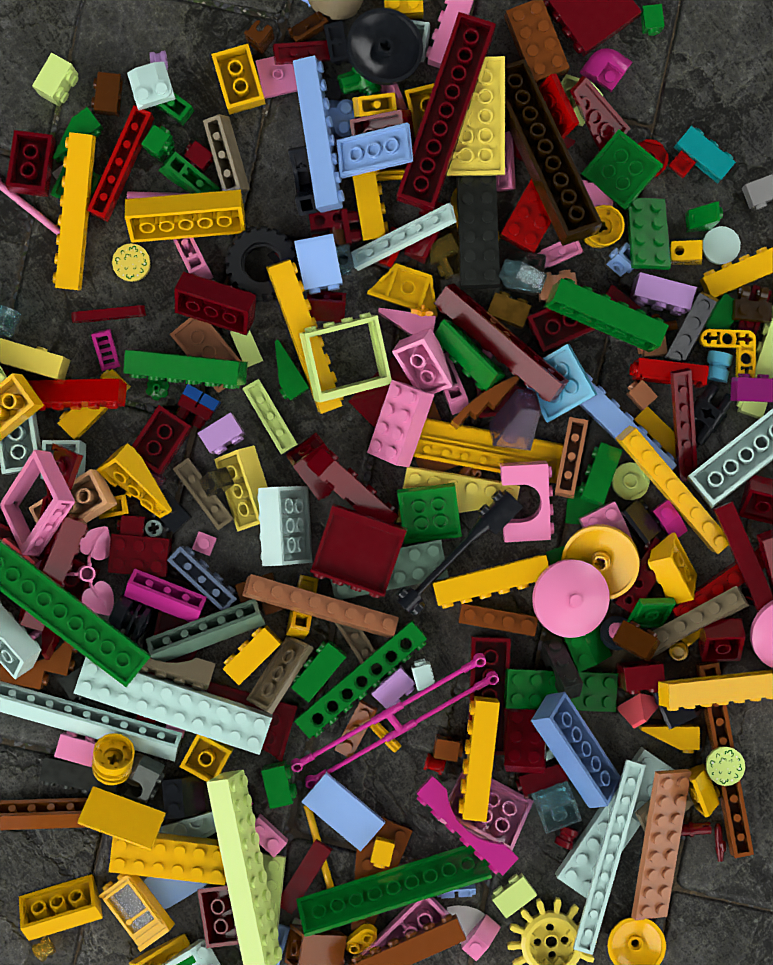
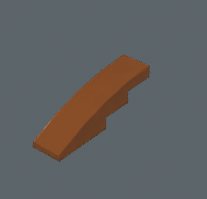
(489, 398)

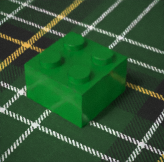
(278, 784)

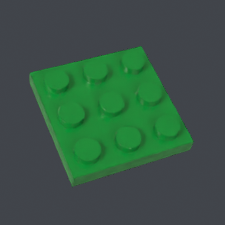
(622, 169)
(429, 513)

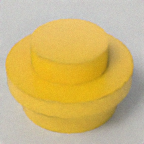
(678, 651)

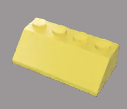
(248, 477)

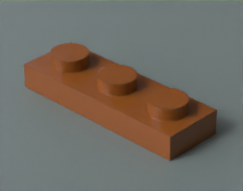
(361, 715)

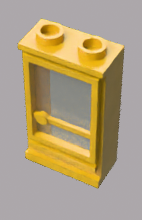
(136, 909)

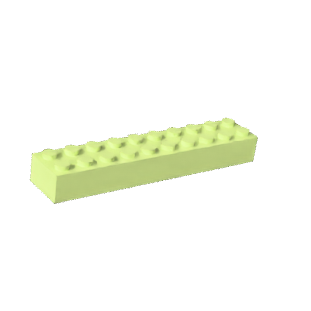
(244, 868)

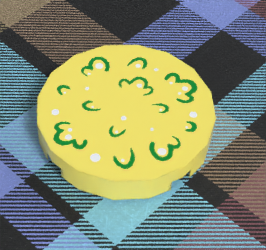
(131, 262)

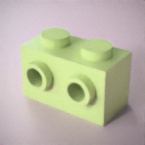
(513, 895)

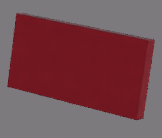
(370, 402)

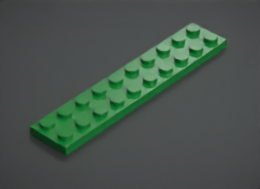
(69, 617)
(391, 889)

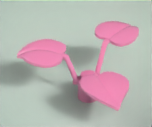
(100, 596)

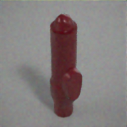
(720, 844)

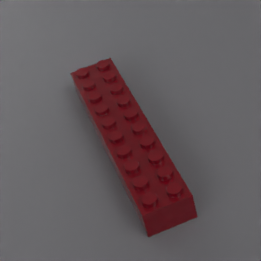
(446, 112)

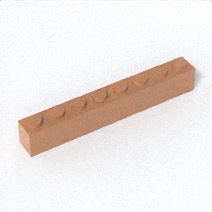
(320, 606)

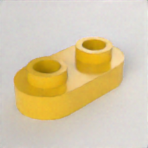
(358, 939)

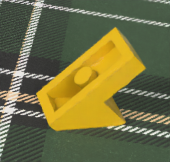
(119, 509)

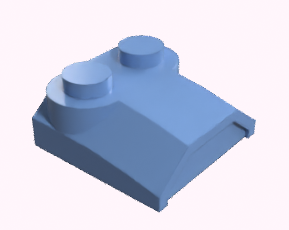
(341, 114)

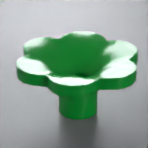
(162, 389)

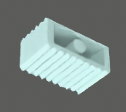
(422, 674)

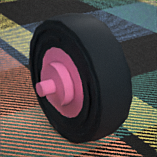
(609, 629)

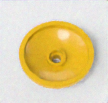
(650, 945)

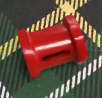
(434, 764)

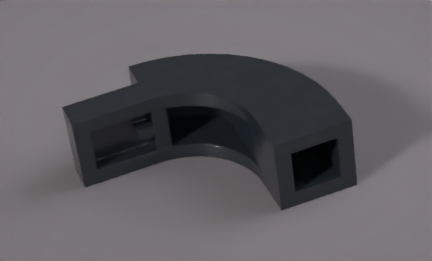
(304, 190)

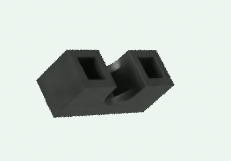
(557, 658)
(147, 775)

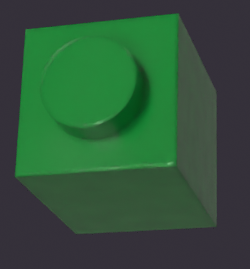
(652, 19)

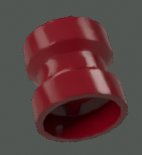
(566, 837)

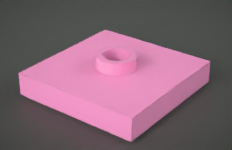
(276, 79)

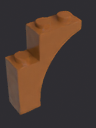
(61, 663)

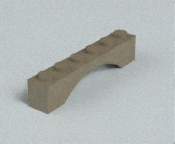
(699, 617)
(193, 672)

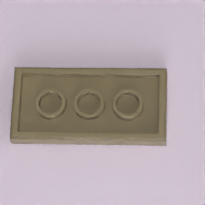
(279, 674)

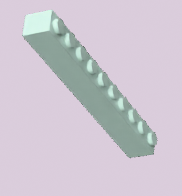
(87, 720)

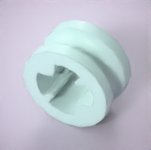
(149, 524)

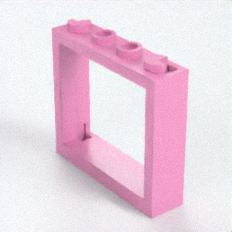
(34, 541)

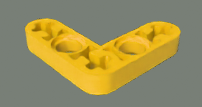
(741, 348)

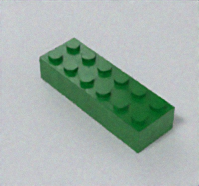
(606, 315)
(185, 367)

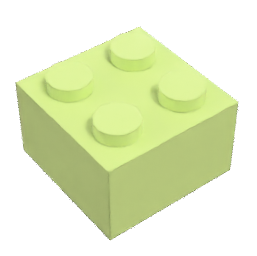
(56, 80)

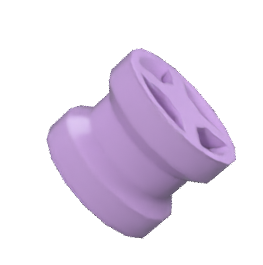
(159, 57)

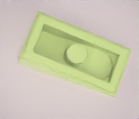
(247, 348)

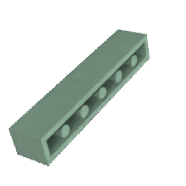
(205, 631)

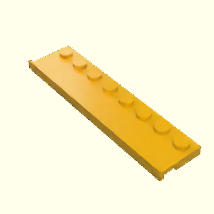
(474, 448)

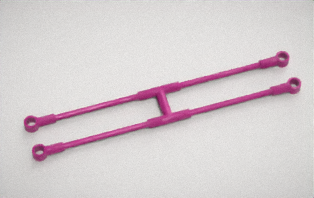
(399, 729)

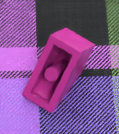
(669, 518)

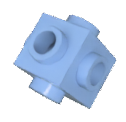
(620, 260)

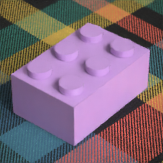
(662, 294)

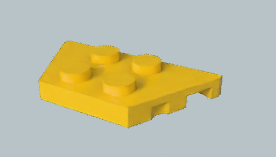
(405, 288)

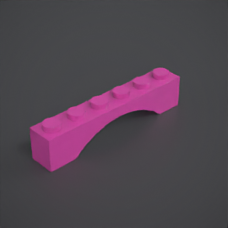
(495, 852)

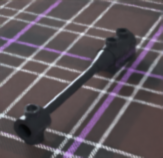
(491, 519)

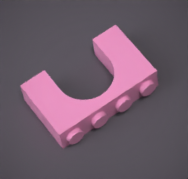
(538, 525)

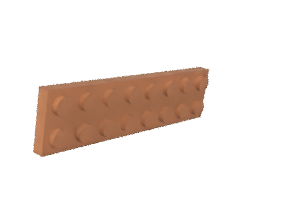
(661, 844)

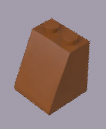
(317, 949)

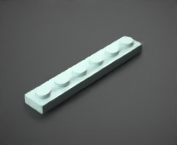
(404, 236)

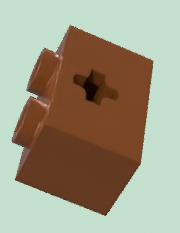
(447, 748)

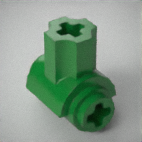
(353, 82)

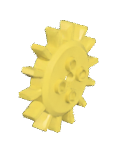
(536, 928)

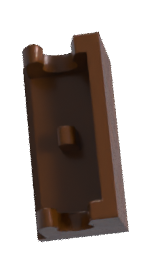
(308, 28)
(260, 39)

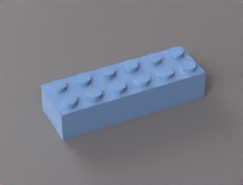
(576, 750)

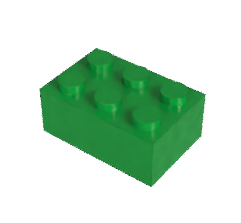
(318, 670)

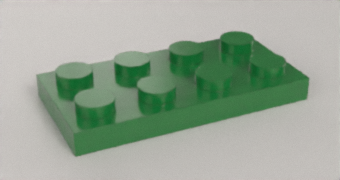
(648, 234)

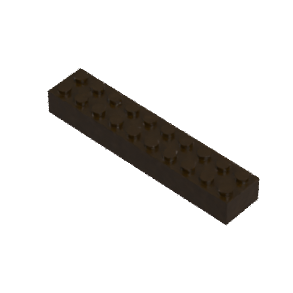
(547, 157)

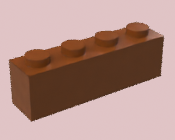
(497, 619)

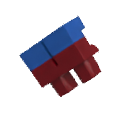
(203, 410)

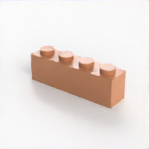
(571, 457)

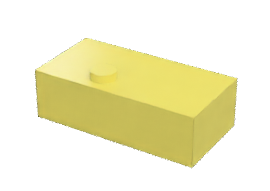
(33, 360)

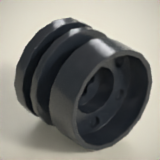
(131, 619)

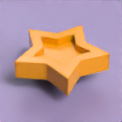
(422, 311)

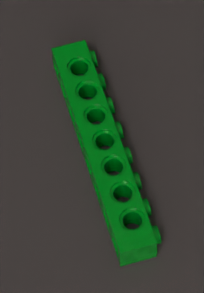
(306, 719)

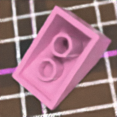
(423, 362)
(608, 515)

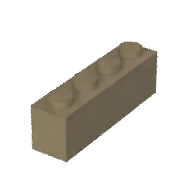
(226, 153)

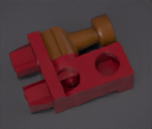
(338, 223)

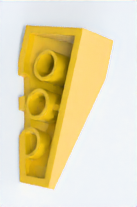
(130, 472)

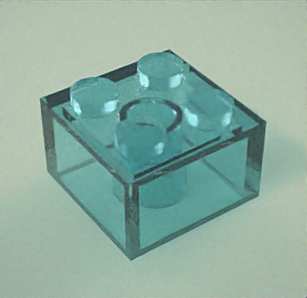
(556, 807)

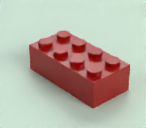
(527, 221)

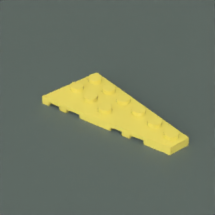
(482, 136)
(470, 490)

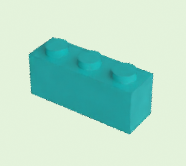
(705, 153)

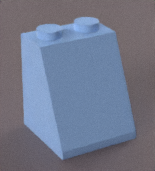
(318, 263)

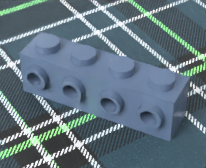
(204, 580)

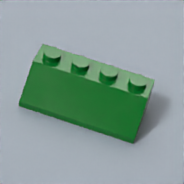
(468, 355)
(587, 650)

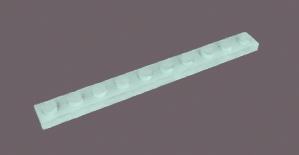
(609, 857)

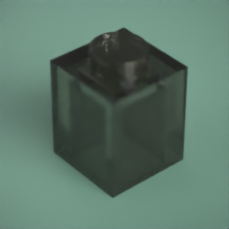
(216, 481)

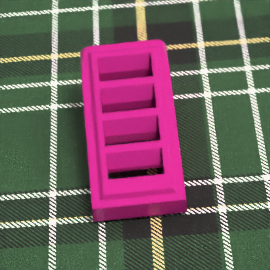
(107, 332)

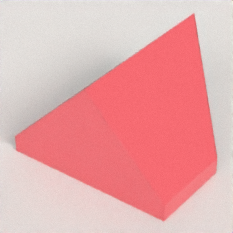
(638, 709)

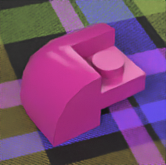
(606, 68)

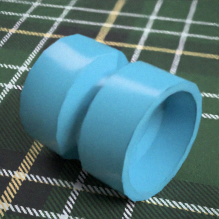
(718, 365)

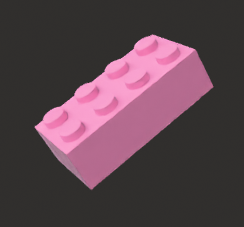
(400, 423)

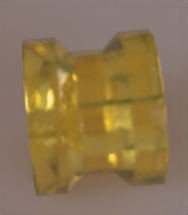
(43, 949)

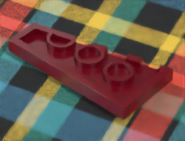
(69, 464)

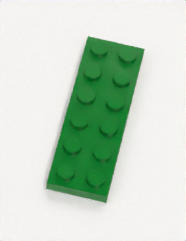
(529, 687)

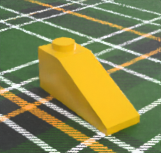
(300, 623)
(683, 737)

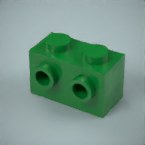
(159, 143)

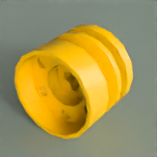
(612, 224)
(113, 749)

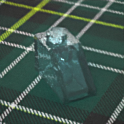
(522, 276)

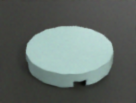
(721, 245)

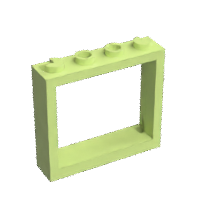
(379, 350)

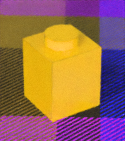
(382, 852)

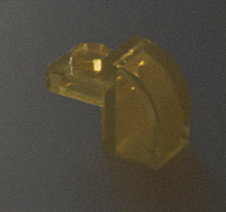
(440, 251)

